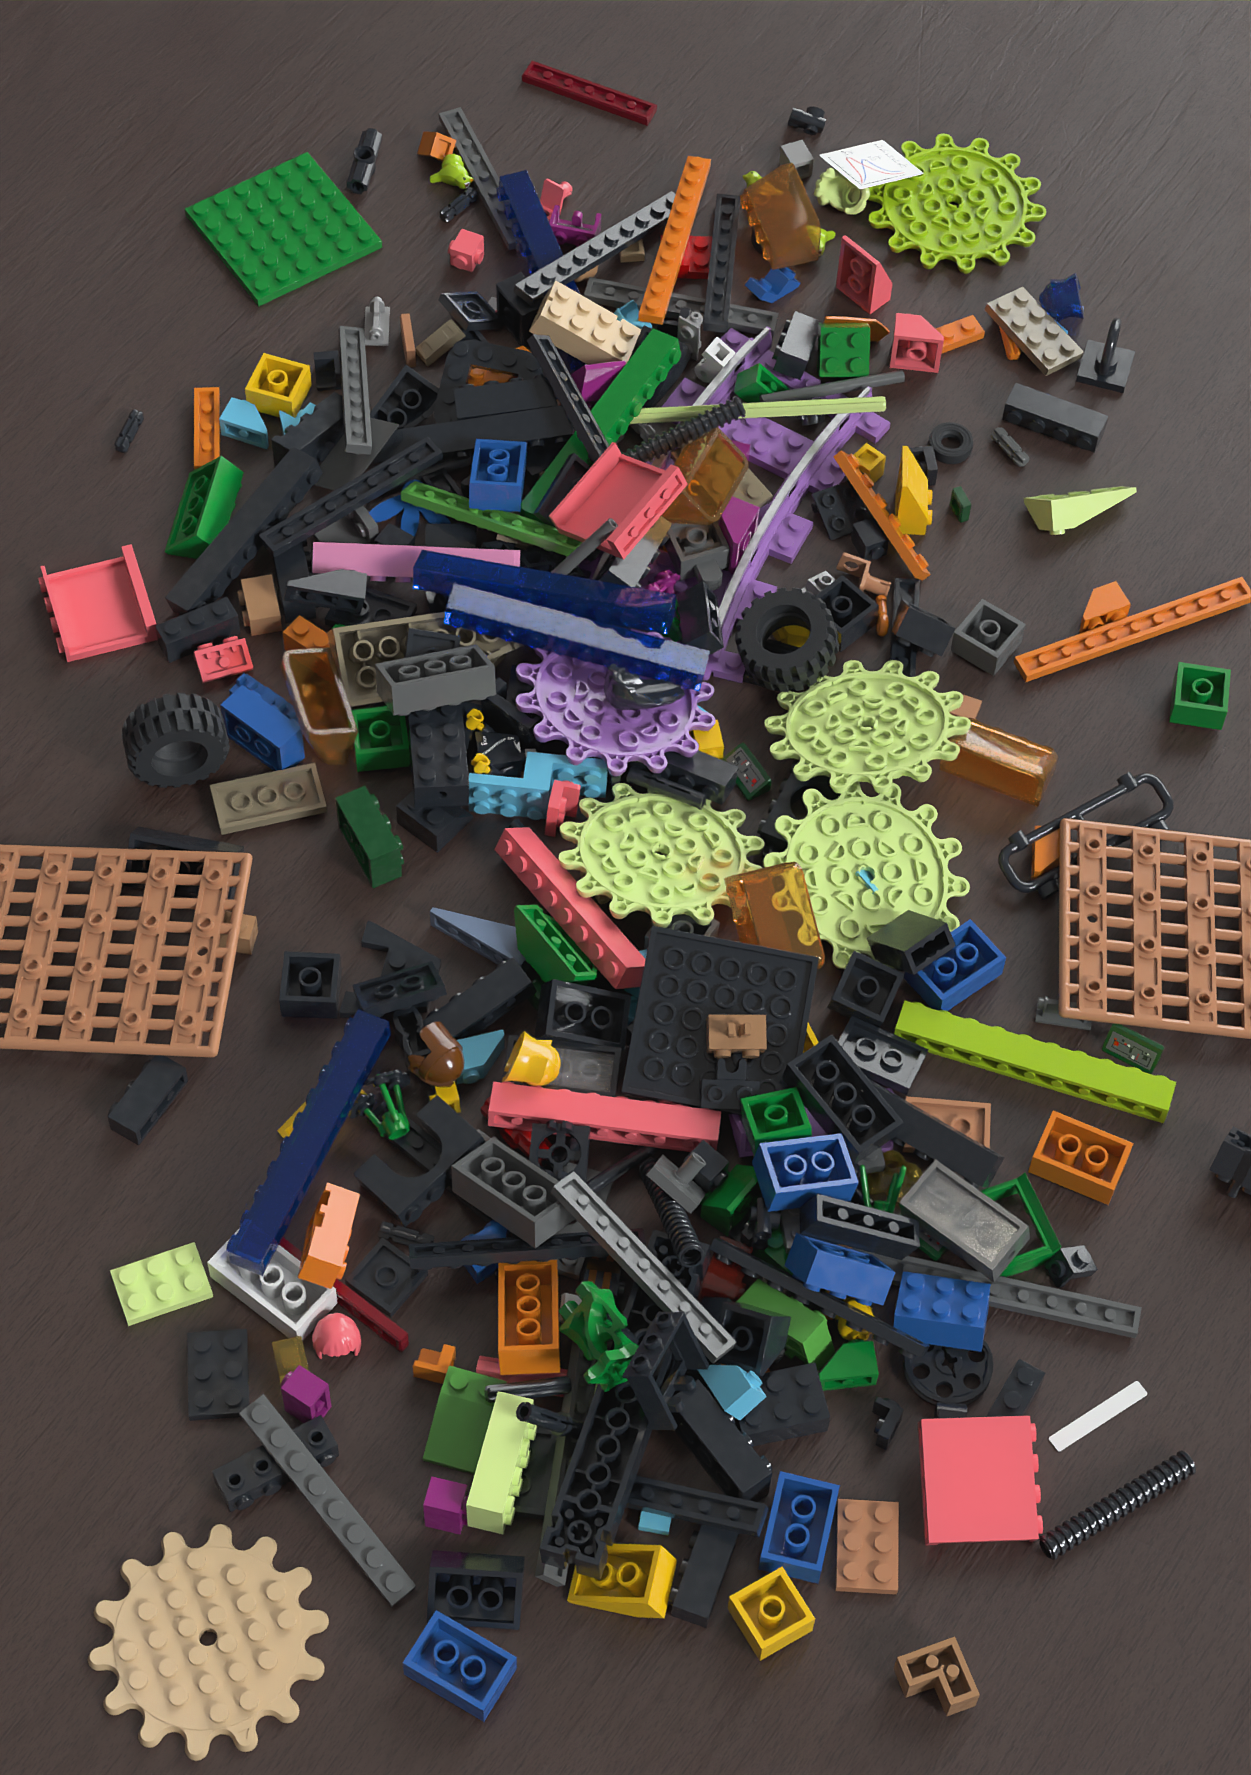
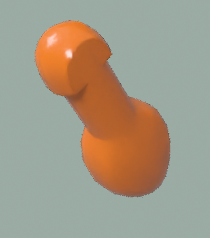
(883, 619)

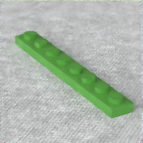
(499, 521)

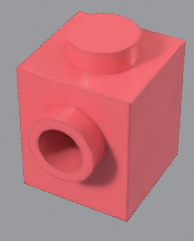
(466, 250)

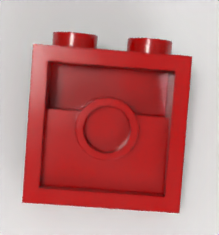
(696, 258)

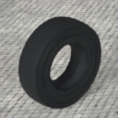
(951, 430)

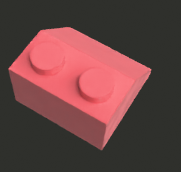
(915, 344)

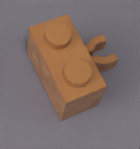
(736, 1035)

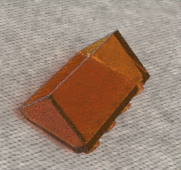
(783, 218)
(713, 472)
(320, 703)
(1002, 762)
(775, 909)

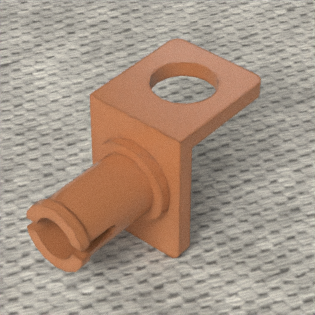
(866, 581)

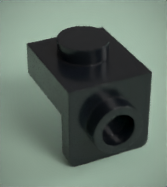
(1070, 1264)

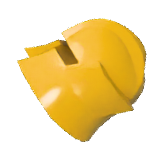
(532, 1062)

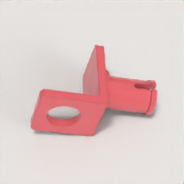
(553, 195)

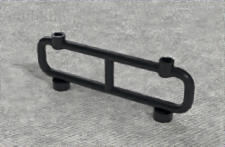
(1047, 883)

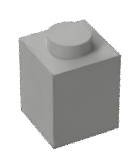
(798, 155)

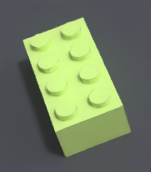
(500, 1466)

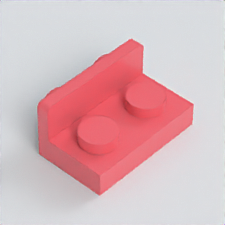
(223, 660)
(562, 803)

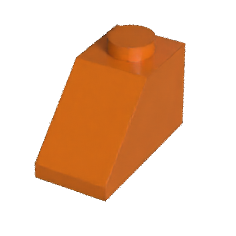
(1045, 853)

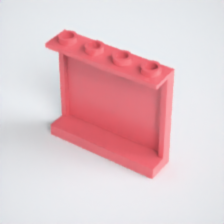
(620, 490)
(99, 607)
(979, 1479)

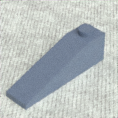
(485, 937)

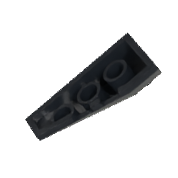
(406, 400)

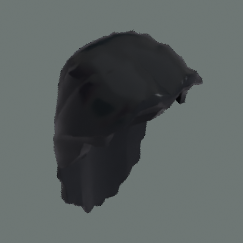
(631, 692)

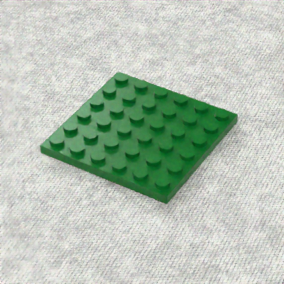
(283, 228)

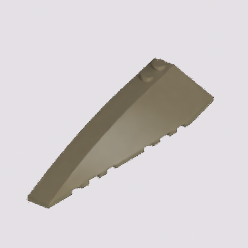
(364, 645)

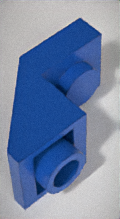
(774, 285)

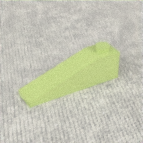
(1068, 511)

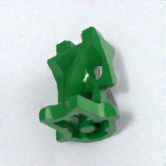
(592, 1328)

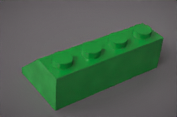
(204, 507)

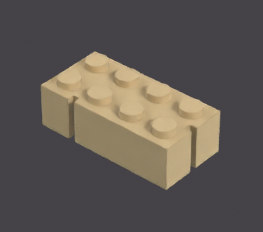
(584, 327)

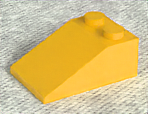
(912, 496)
(632, 1583)

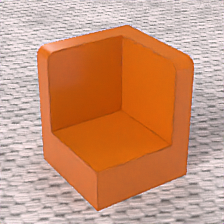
(436, 145)
(433, 1364)

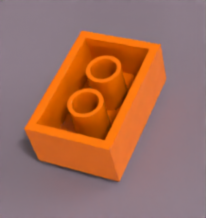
(1080, 1157)

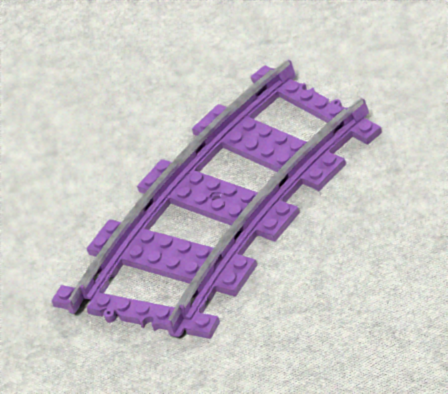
(795, 458)

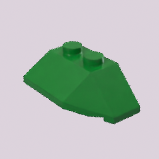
(550, 947)

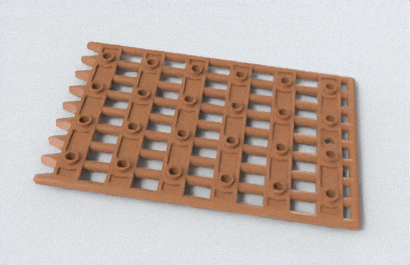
(1147, 928)
(95, 946)

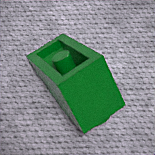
(757, 382)
(851, 1367)

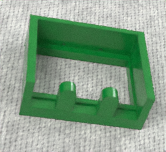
(1039, 1219)

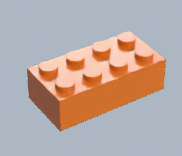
(528, 1318)

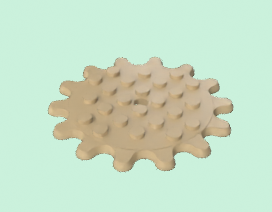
(216, 1686)

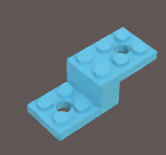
(532, 793)

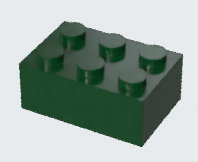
(369, 836)

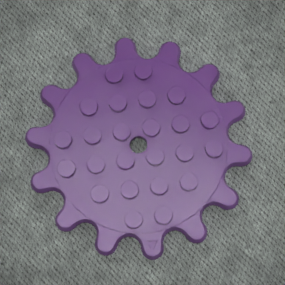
(576, 711)

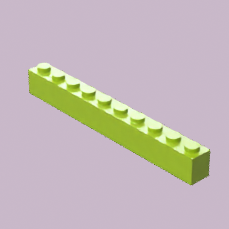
(1036, 1061)

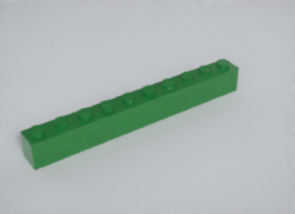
(616, 406)

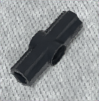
(364, 161)

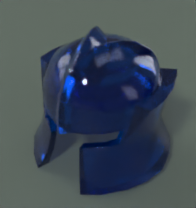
(1062, 298)

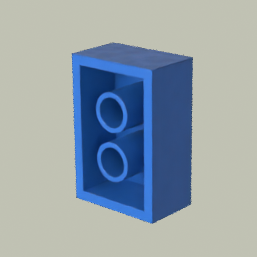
(497, 475)
(262, 729)
(960, 970)
(801, 1168)
(839, 1270)
(943, 1310)
(799, 1526)
(459, 1665)

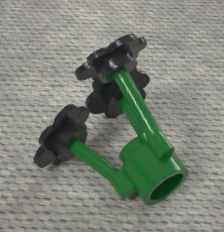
(394, 1123)

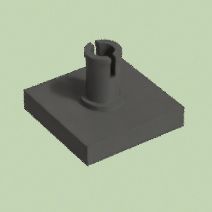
(678, 1181)

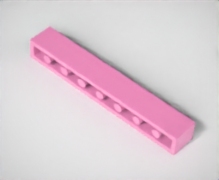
(393, 560)

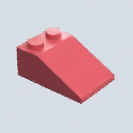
(862, 277)

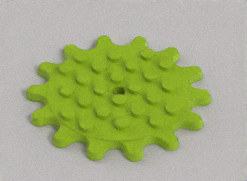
(989, 210)

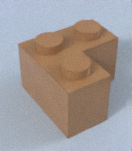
(940, 1668)

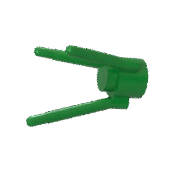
(894, 1190)

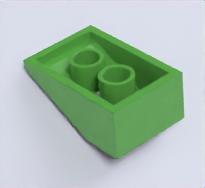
(460, 1420)

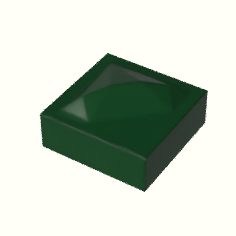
(960, 504)

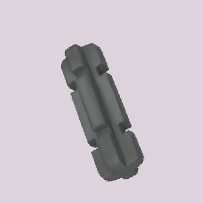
(1010, 447)

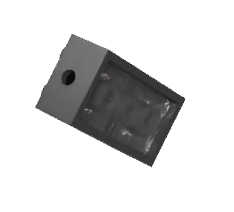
(965, 1220)

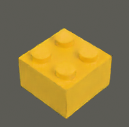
(278, 385)
(771, 1613)

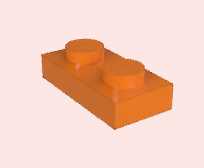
(960, 333)

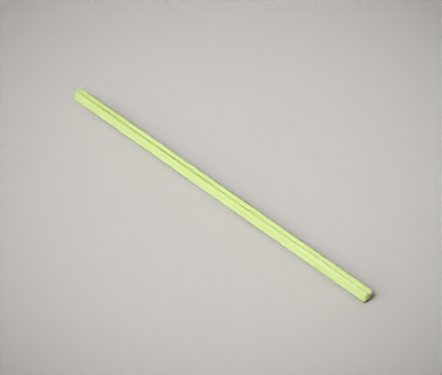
(768, 409)

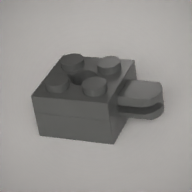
(698, 552)

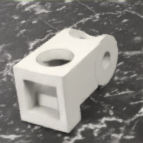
(713, 360)

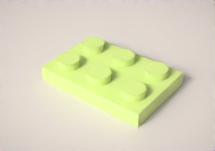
(161, 1283)

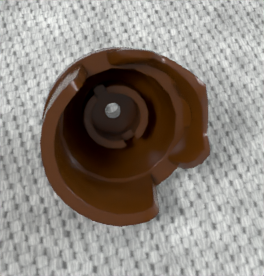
(445, 1060)

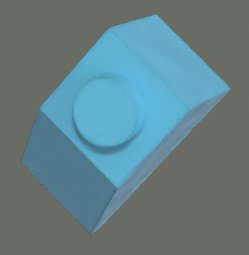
(244, 423)
(480, 1055)
(734, 1388)

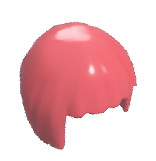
(336, 1336)

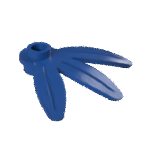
(410, 516)

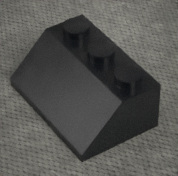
(476, 1588)

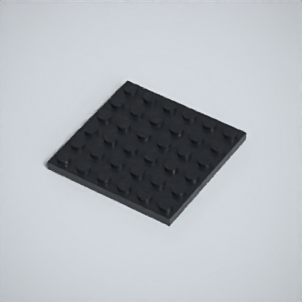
(703, 976)

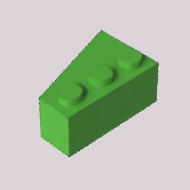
(808, 1329)

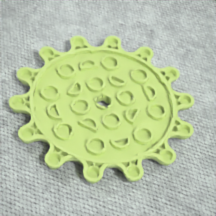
(906, 718)
(874, 837)
(622, 862)

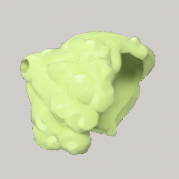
(840, 192)

